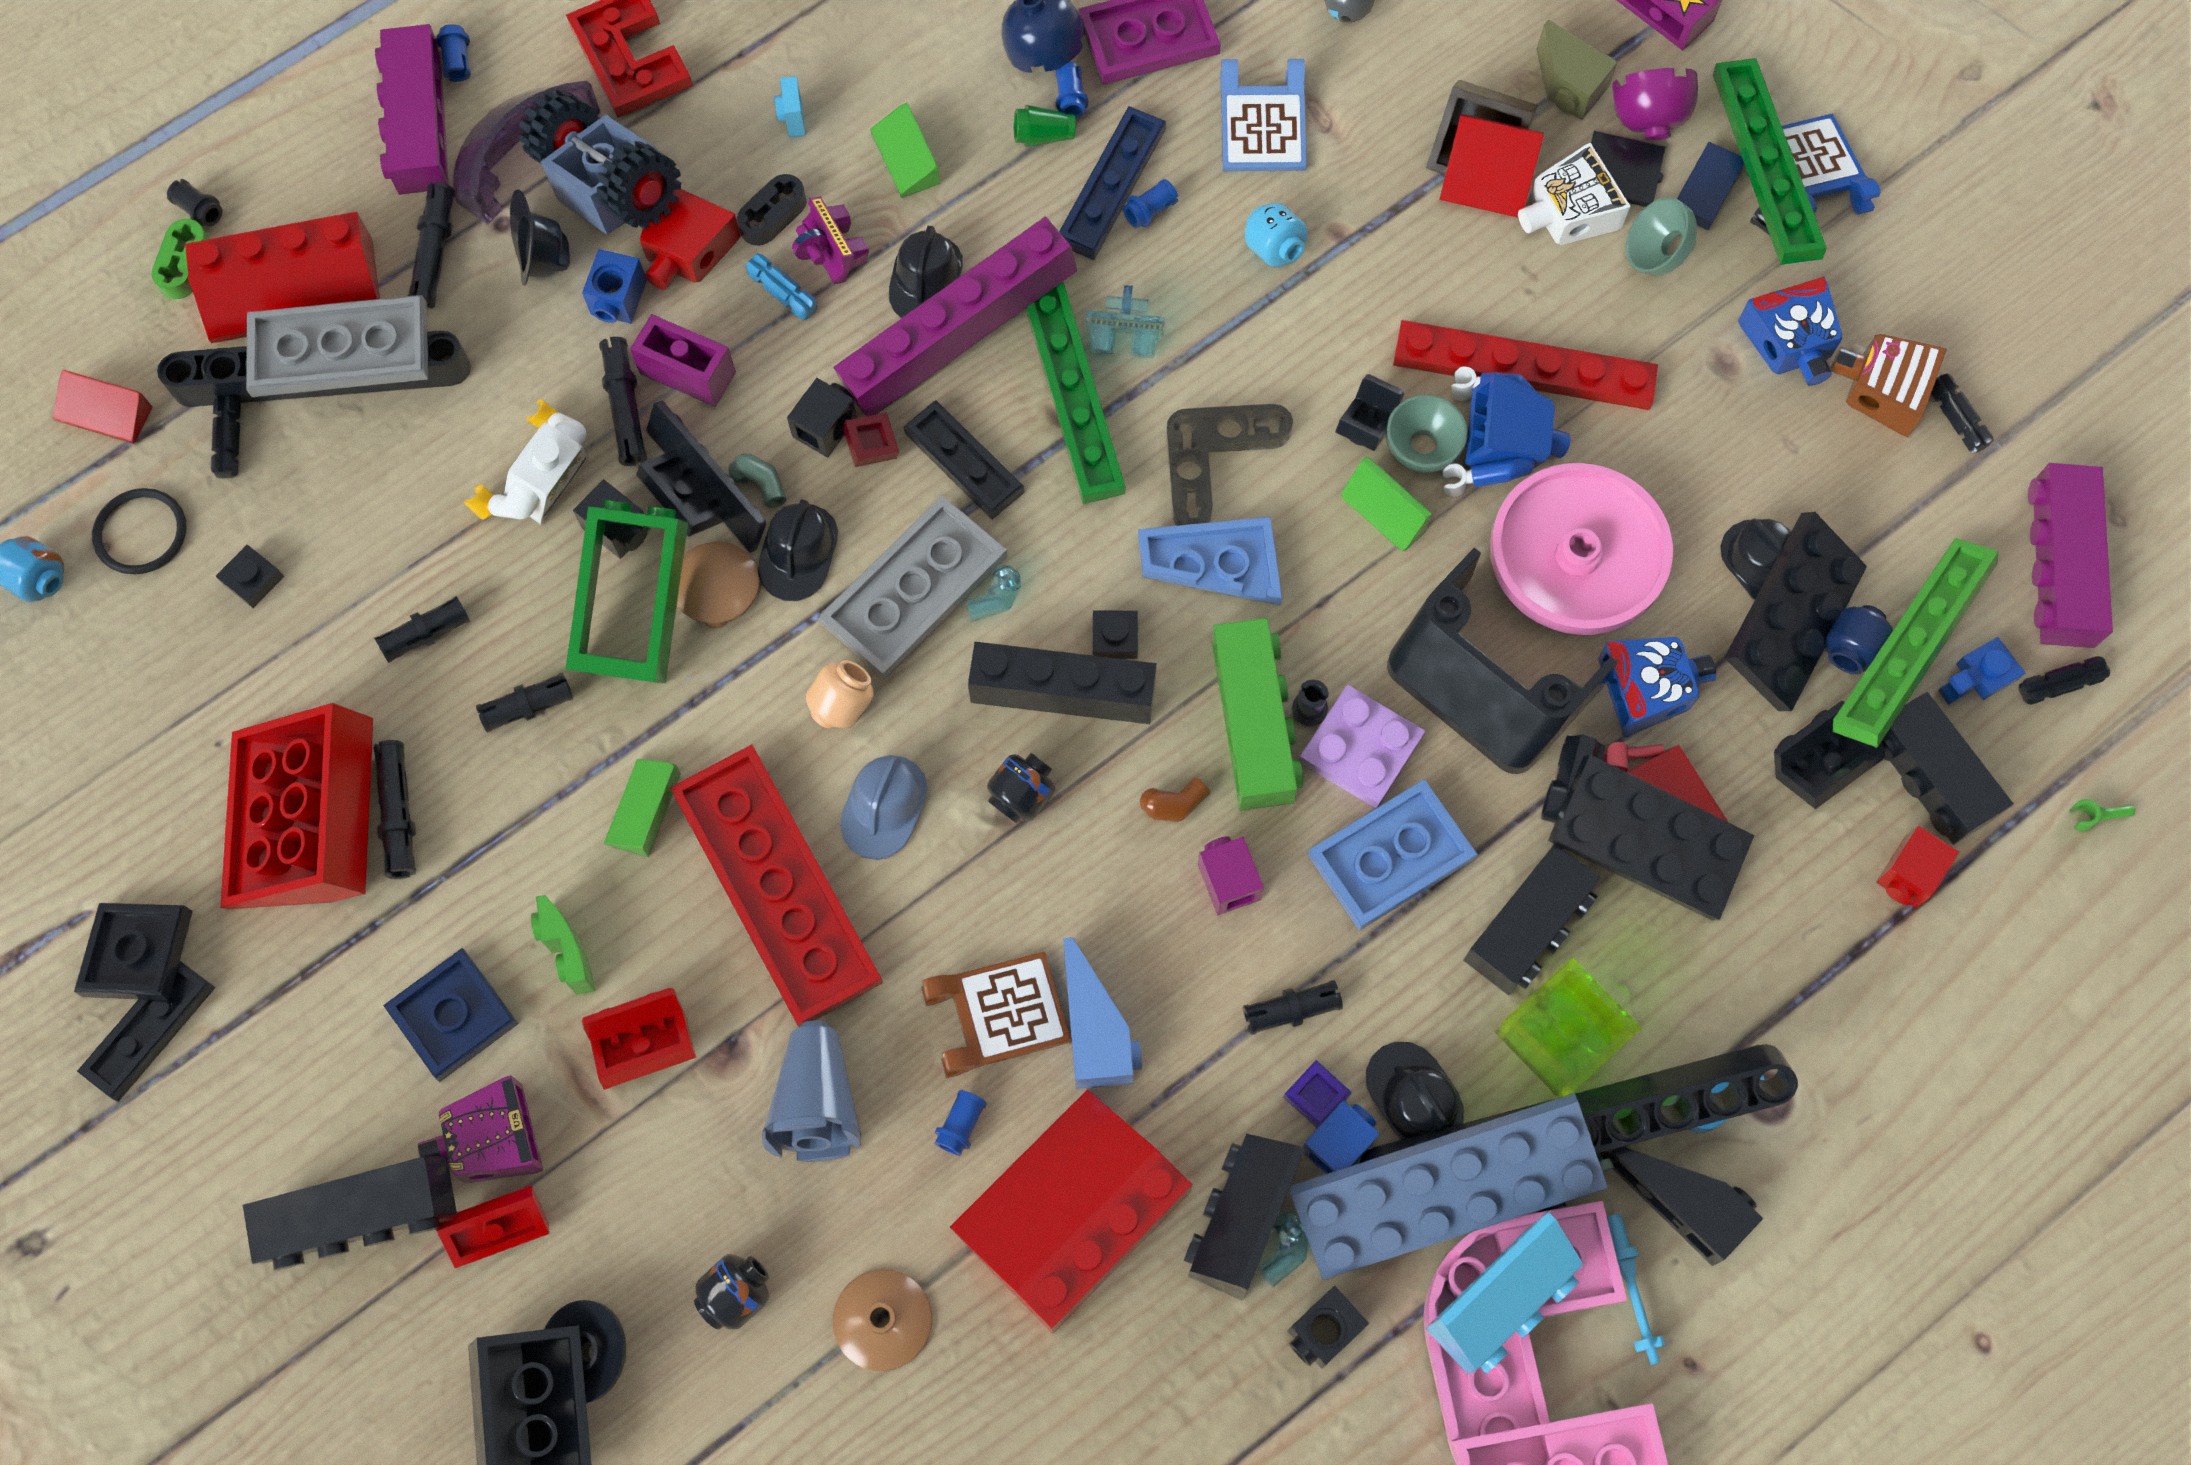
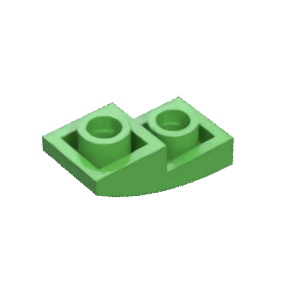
(559, 936)

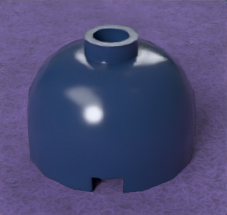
(1042, 33)

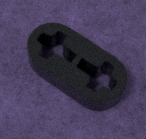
(768, 206)

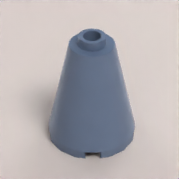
(812, 1099)

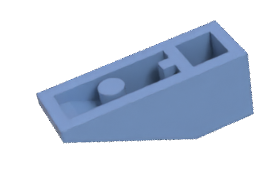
(1098, 1030)

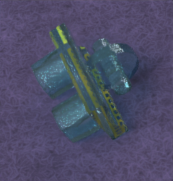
(1105, 324)

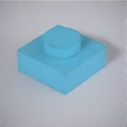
(789, 106)

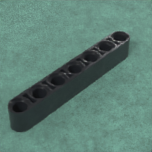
(210, 366)

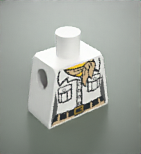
(1575, 199)

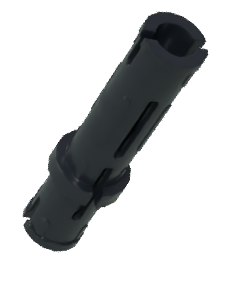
(434, 231)
(620, 385)
(396, 825)

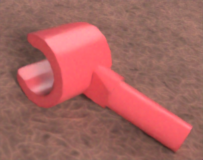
(1619, 753)

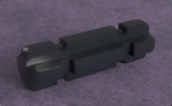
(1961, 414)
(225, 436)
(2064, 680)

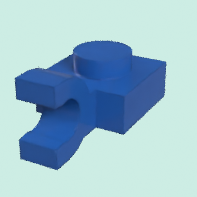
(1983, 670)

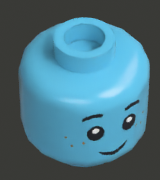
(1276, 234)

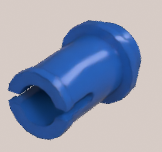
(453, 44)
(1070, 89)
(1142, 209)
(960, 1123)

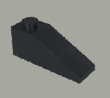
(1696, 1206)

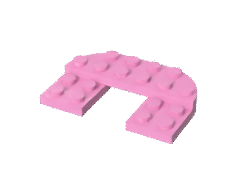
(1504, 1412)

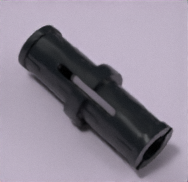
(422, 629)
(524, 702)
(1292, 1007)

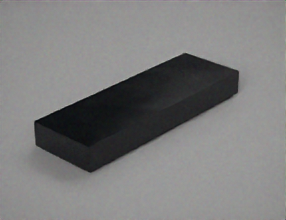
(964, 459)
(144, 1034)

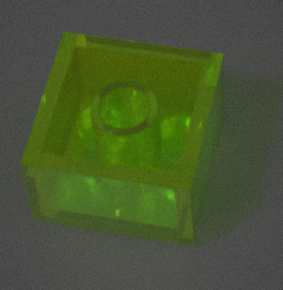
(1567, 1029)

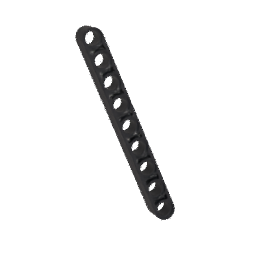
(1648, 1092)

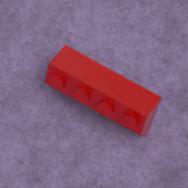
(280, 269)

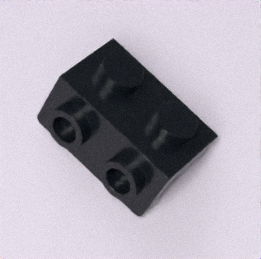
(1822, 762)

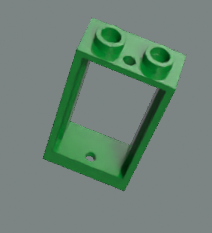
(666, 597)

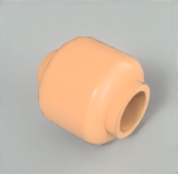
(839, 694)

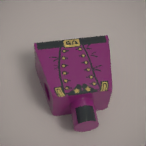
(487, 1134)

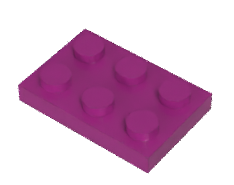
(1147, 35)

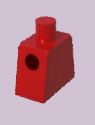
(688, 240)

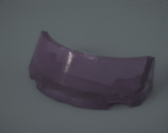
(492, 141)

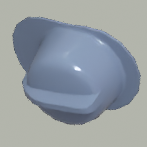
(883, 807)

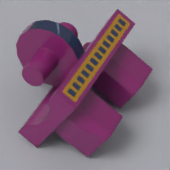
(823, 240)

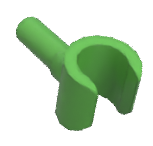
(2099, 813)

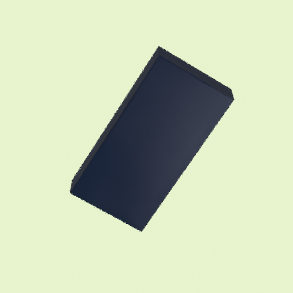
(1710, 183)

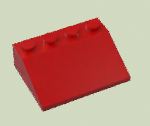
(298, 810)
(1071, 1209)

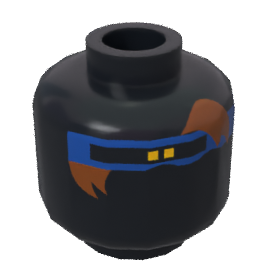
(1021, 787)
(731, 1292)

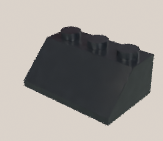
(1243, 1213)
(529, 1398)

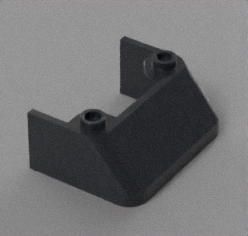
(1476, 694)

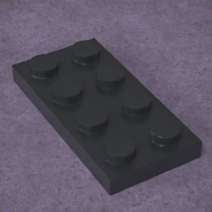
(1795, 611)
(1651, 837)

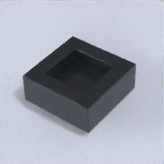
(250, 576)
(1115, 634)

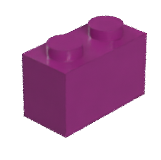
(683, 360)

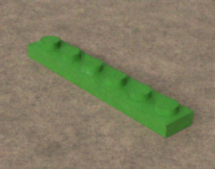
(1915, 642)

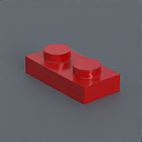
(493, 1227)

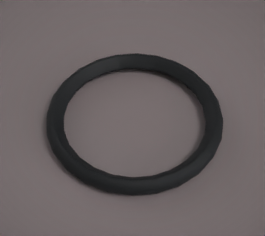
(118, 500)

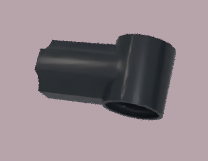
(1570, 758)

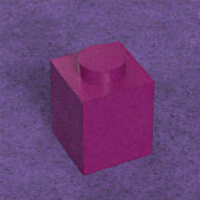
(1230, 874)

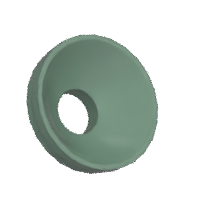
(1653, 232)
(1429, 417)

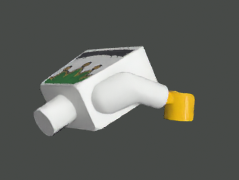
(540, 470)

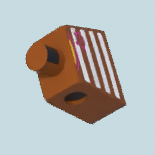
(1891, 379)

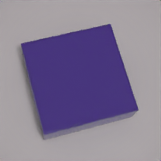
(1316, 1094)

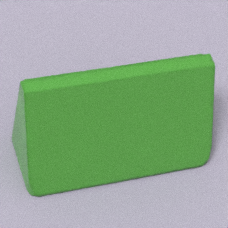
(905, 152)
(1386, 504)
(643, 806)

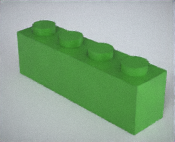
(1254, 714)

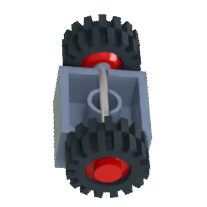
(598, 163)

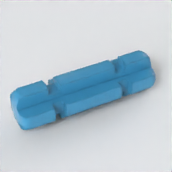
(781, 286)

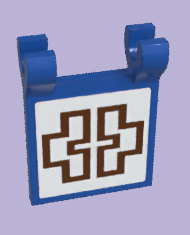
(1829, 163)

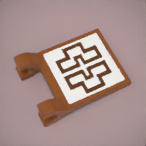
(1001, 1010)

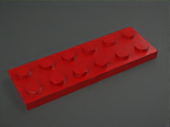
(776, 886)

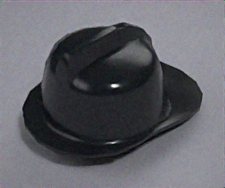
(537, 241)
(922, 269)
(1752, 549)
(797, 551)
(1412, 1090)

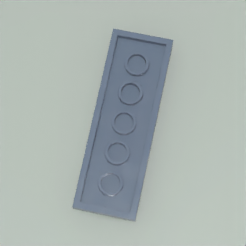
(1448, 1186)

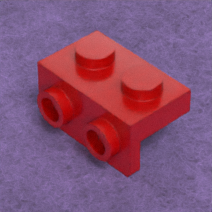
(639, 1037)

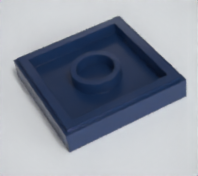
(450, 1014)

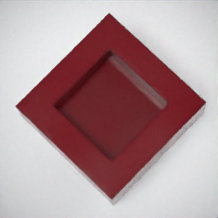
(870, 439)

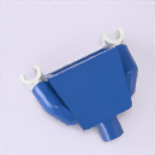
(1506, 431)

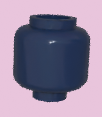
(1857, 638)

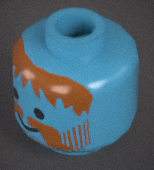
(29, 568)

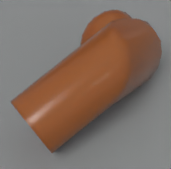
(1172, 805)

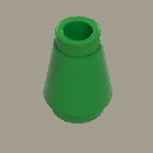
(1042, 126)

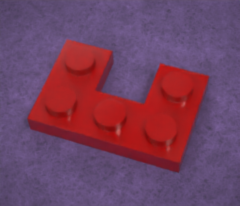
(627, 82)

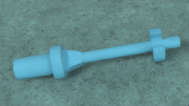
(1626, 1261)

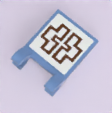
(1263, 123)

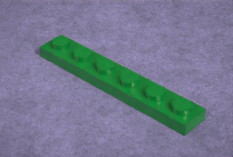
(1769, 162)
(1075, 397)

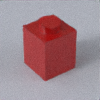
(1917, 867)

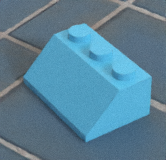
(1508, 1296)

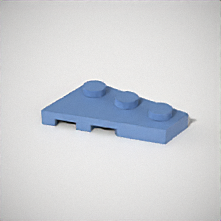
(1215, 557)

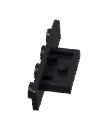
(694, 483)

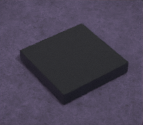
(133, 951)

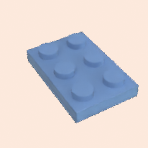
(1392, 854)

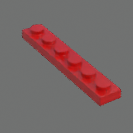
(1543, 366)

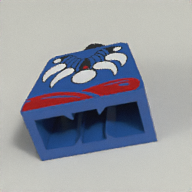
(1795, 329)
(1653, 680)

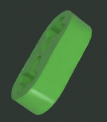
(172, 258)

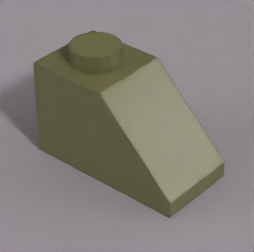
(1572, 70)

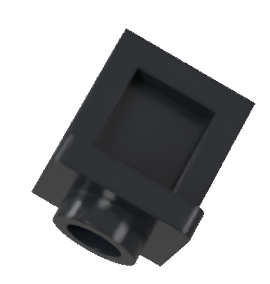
(1369, 412)

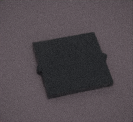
(1632, 165)

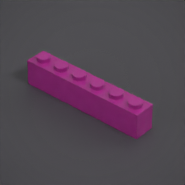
(957, 317)

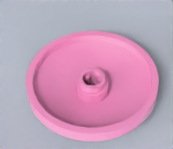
(1581, 549)

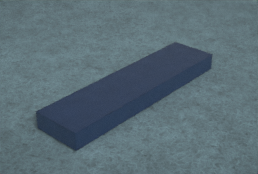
(1112, 181)

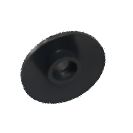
(605, 1333)

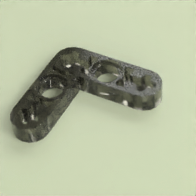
(1206, 439)

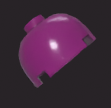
(1655, 101)

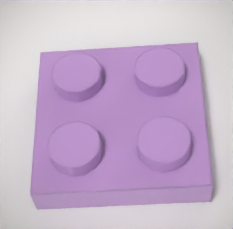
(1361, 746)

